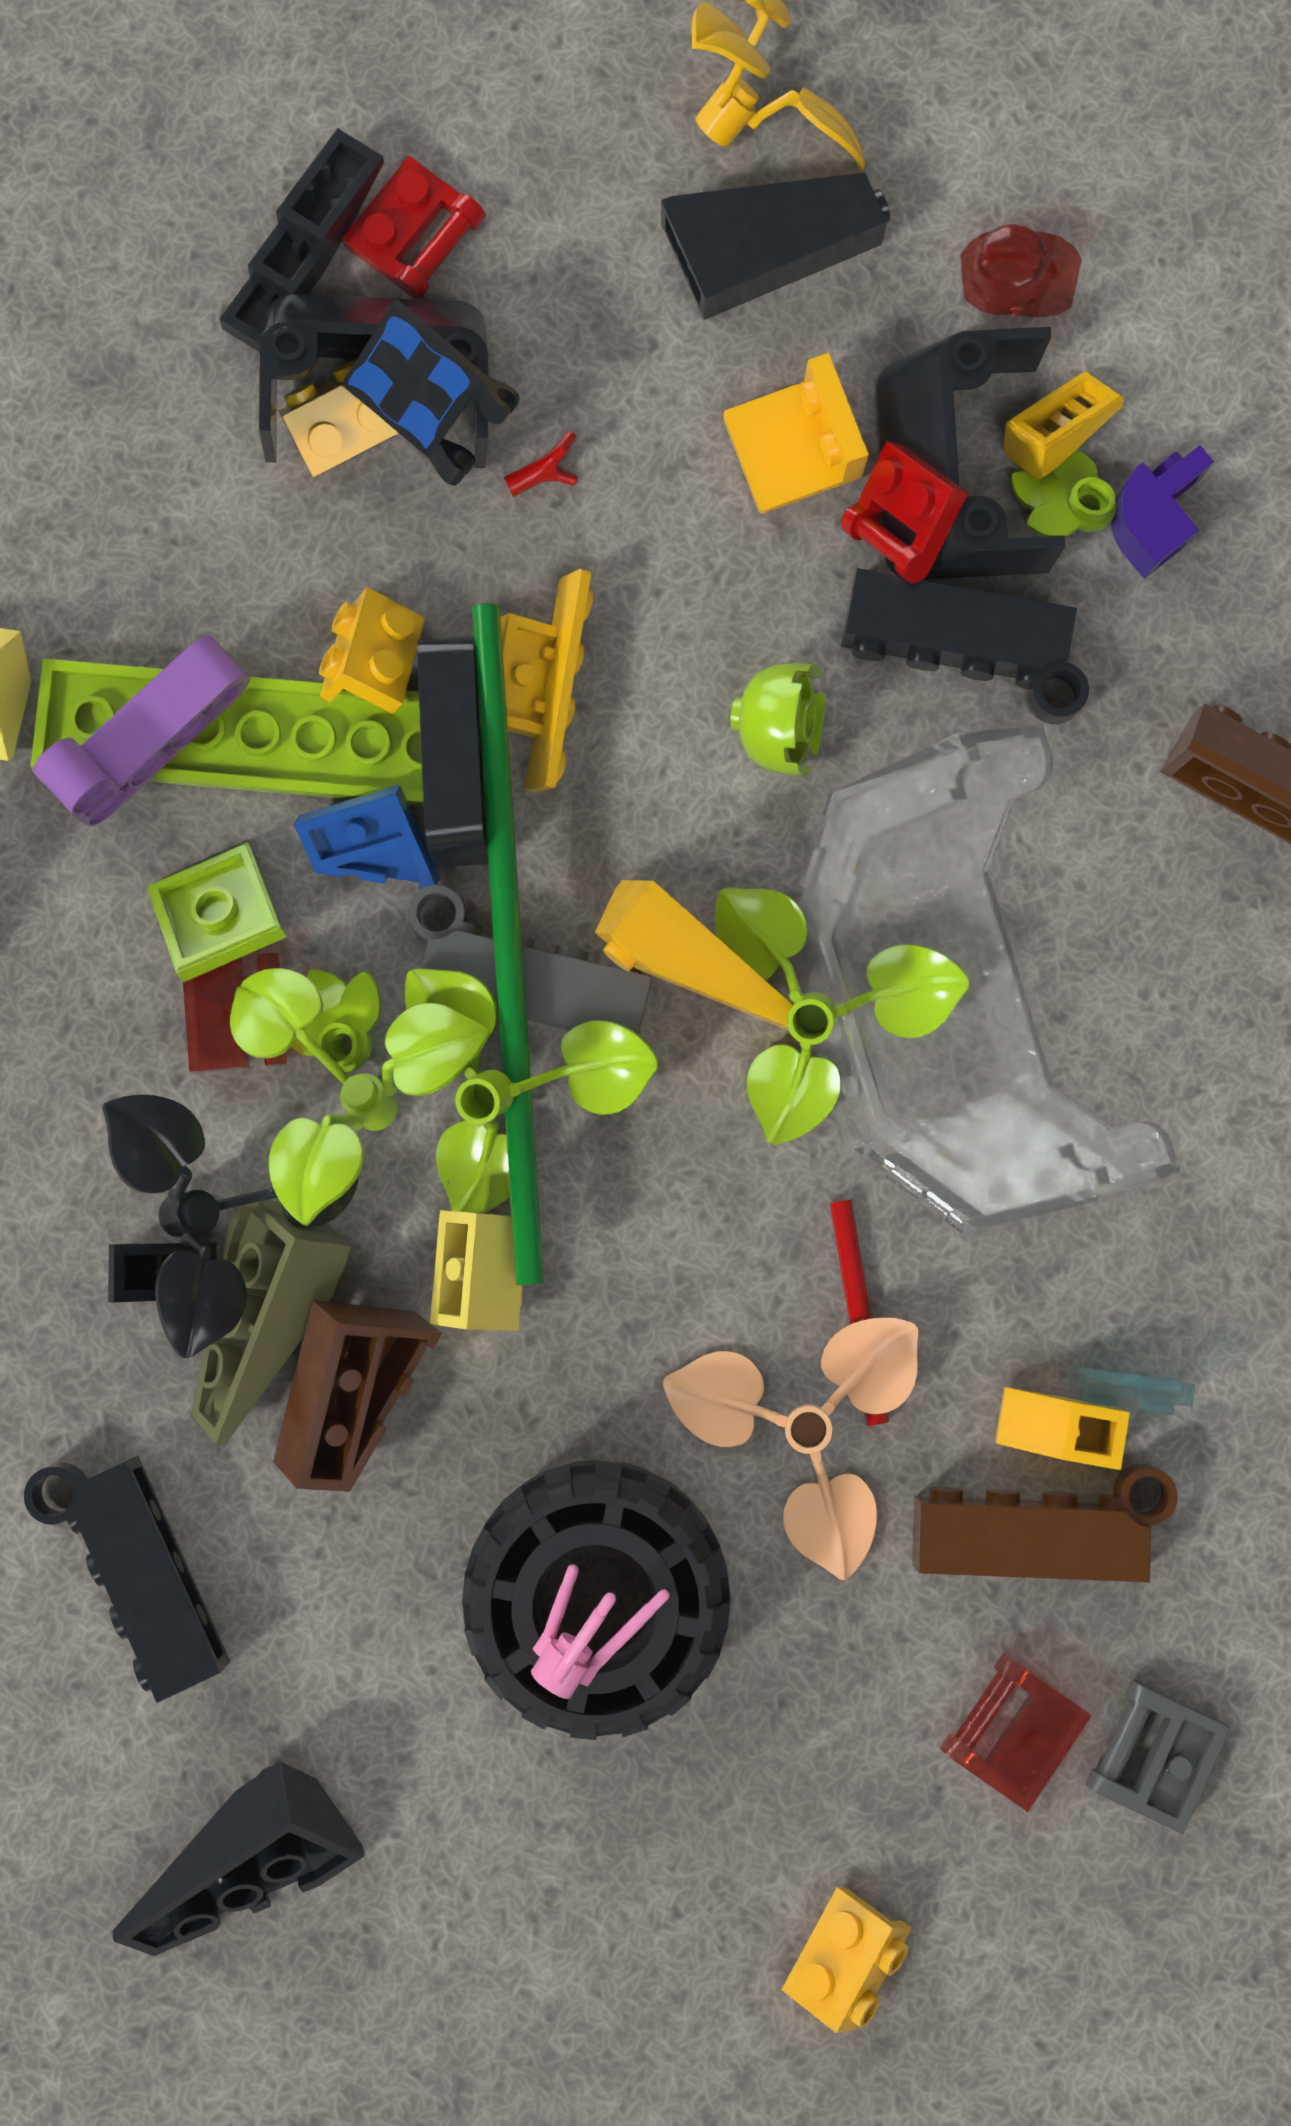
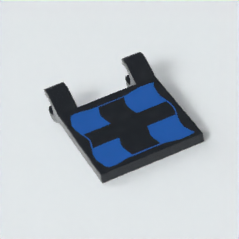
(423, 387)

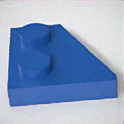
(368, 839)

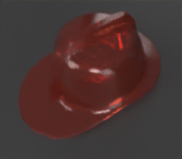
(1020, 272)

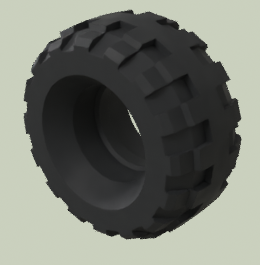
(617, 1509)

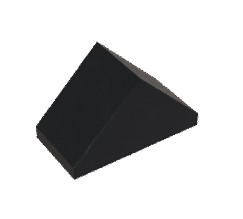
(136, 1266)

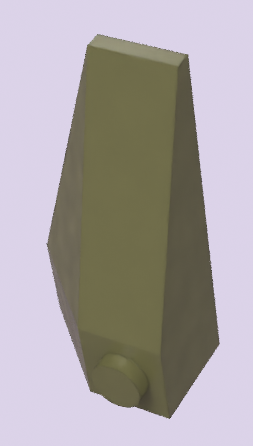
(283, 1274)

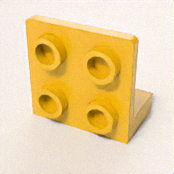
(798, 439)

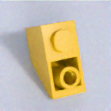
(1063, 1428)

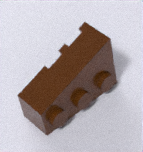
(343, 1389)

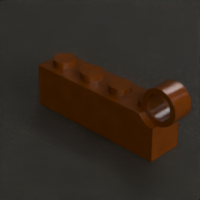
(1040, 1537)

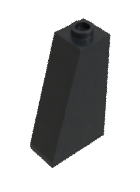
(769, 235)

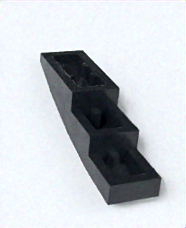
(307, 233)

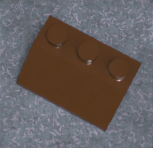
(1235, 768)

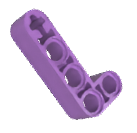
(143, 734)

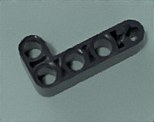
(451, 752)

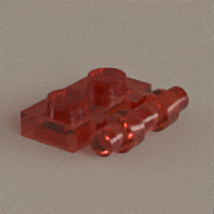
(207, 1018)

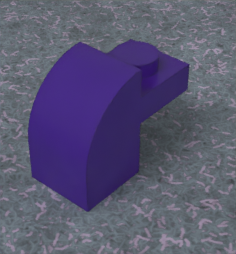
(1148, 519)

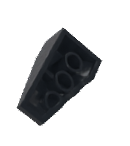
(259, 1841)

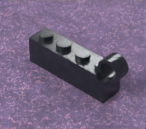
(967, 631)
(142, 1573)

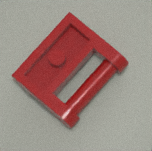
(399, 219)
(917, 498)

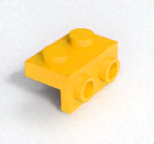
(331, 423)
(372, 650)
(847, 1962)

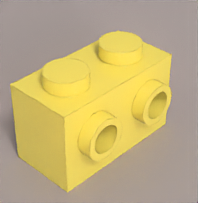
(477, 1272)

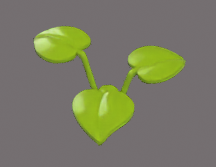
(604, 1068)
(789, 1087)
(317, 1162)

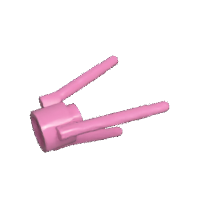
(565, 1660)

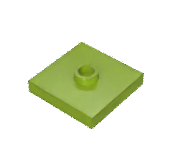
(215, 912)

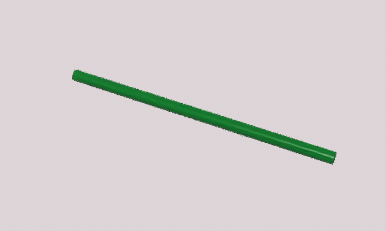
(507, 941)

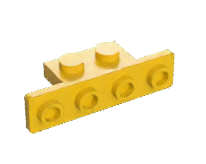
(540, 677)

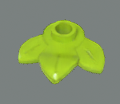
(1059, 498)
(346, 1011)

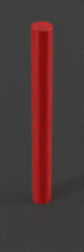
(852, 1274)

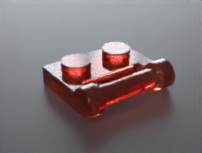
(1031, 1742)

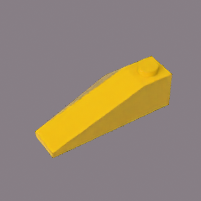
(663, 939)

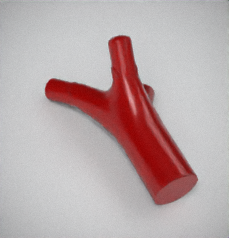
(543, 469)

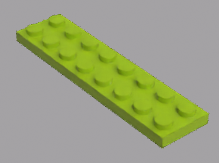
(266, 741)

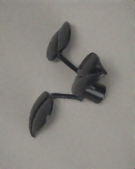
(150, 1149)

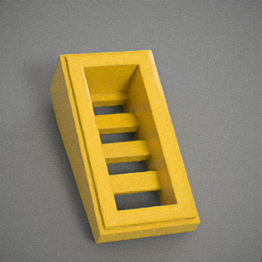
(1041, 451)

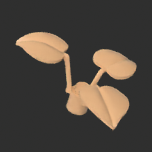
(870, 1363)

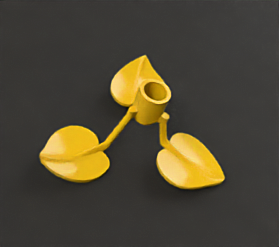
(734, 99)

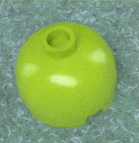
(781, 717)

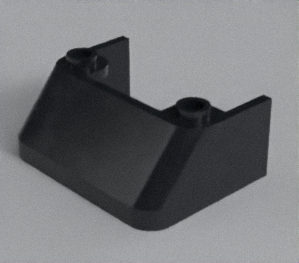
(319, 326)
(918, 412)

